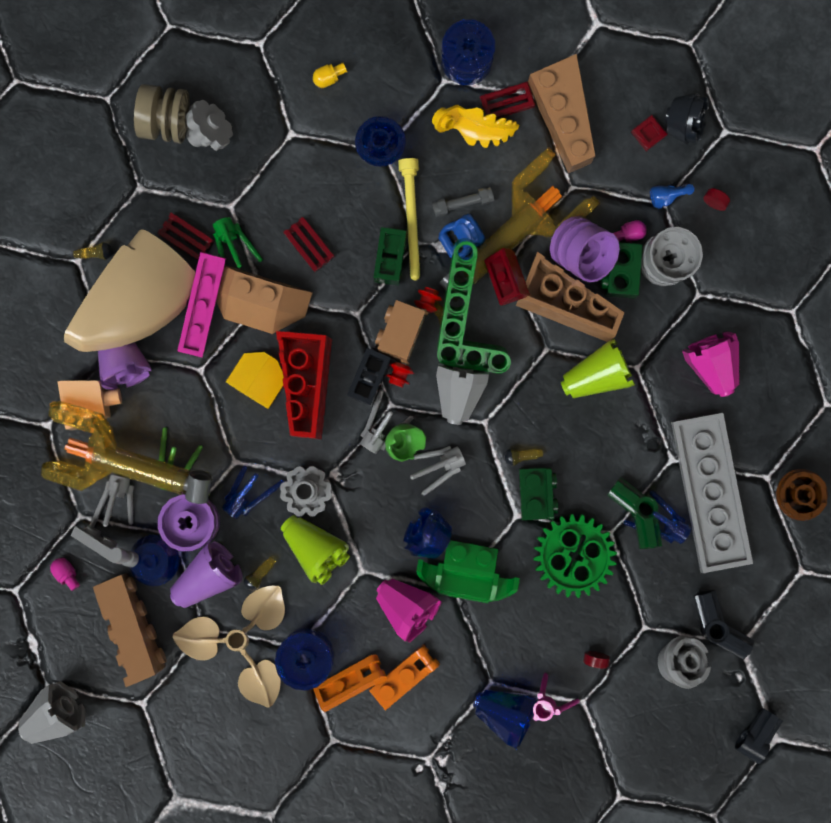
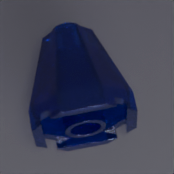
(506, 714)

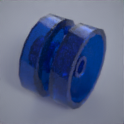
(302, 674)

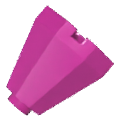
(716, 362)
(406, 607)

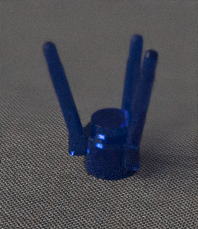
(236, 502)
(676, 528)

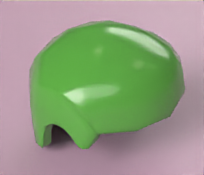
(404, 441)

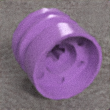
(584, 248)

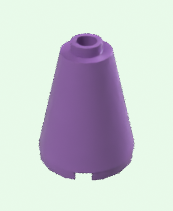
(122, 366)
(206, 576)

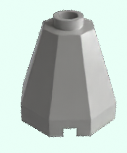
(459, 391)
(52, 714)

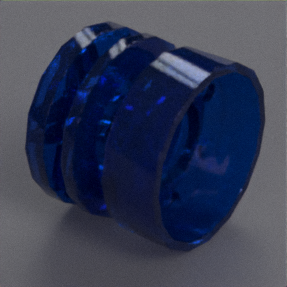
(463, 65)

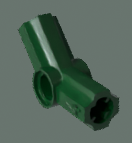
(646, 526)

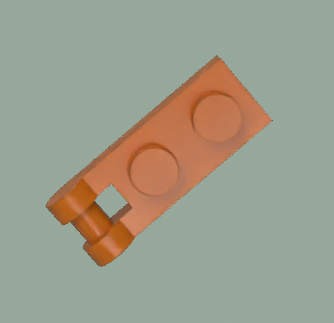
(404, 677)
(349, 683)

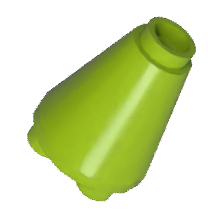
(314, 548)

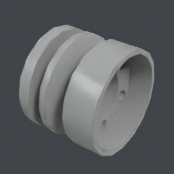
(683, 251)

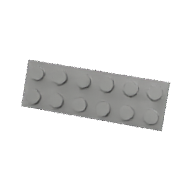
(712, 493)

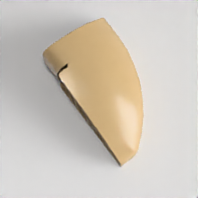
(133, 296)

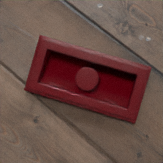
(506, 276)

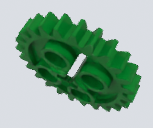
(596, 565)

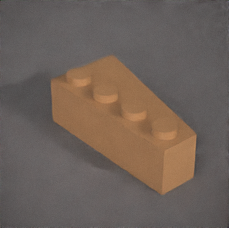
(564, 110)
(129, 629)

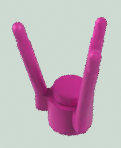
(546, 706)

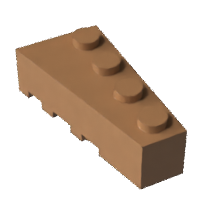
(568, 301)

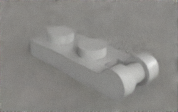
(105, 546)

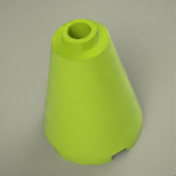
(598, 373)

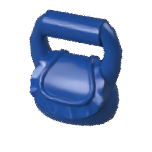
(665, 195)
(463, 228)

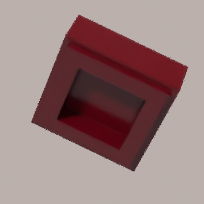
(649, 133)

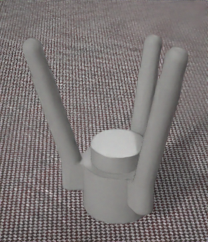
(373, 439)
(450, 460)
(115, 487)

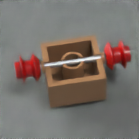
(402, 332)

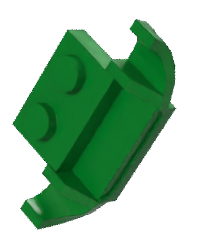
(467, 574)

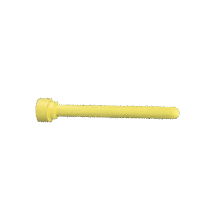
(408, 169)

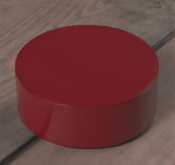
(716, 199)
(596, 659)

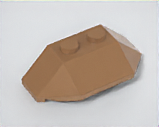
(260, 301)

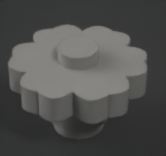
(207, 126)
(306, 491)

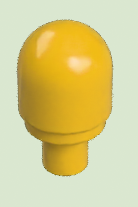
(328, 75)

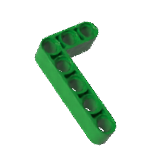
(459, 315)

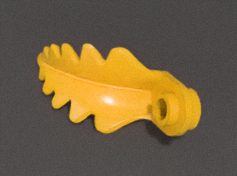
(474, 125)

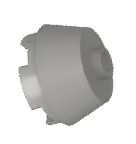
(684, 662)

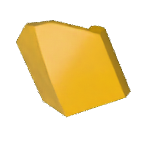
(257, 377)

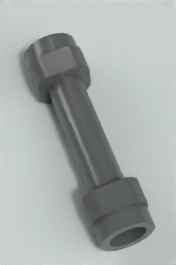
(483, 196)

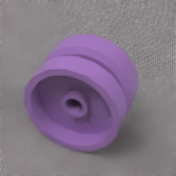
(178, 534)

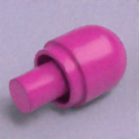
(631, 231)
(64, 573)

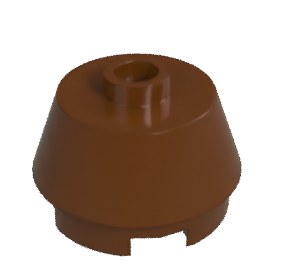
(802, 494)

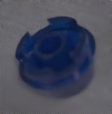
(380, 141)
(428, 535)
(156, 561)

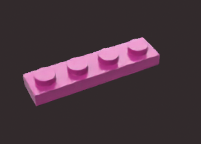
(201, 304)

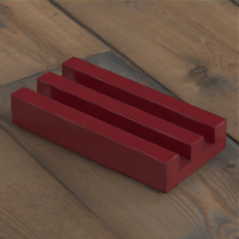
(504, 92)
(168, 226)
(295, 228)

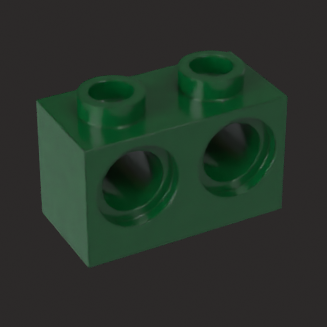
(390, 256)
(629, 272)

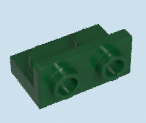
(537, 494)

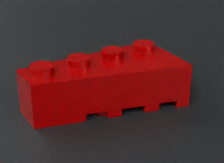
(305, 380)

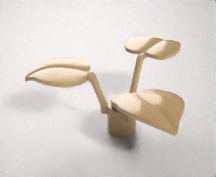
(200, 639)

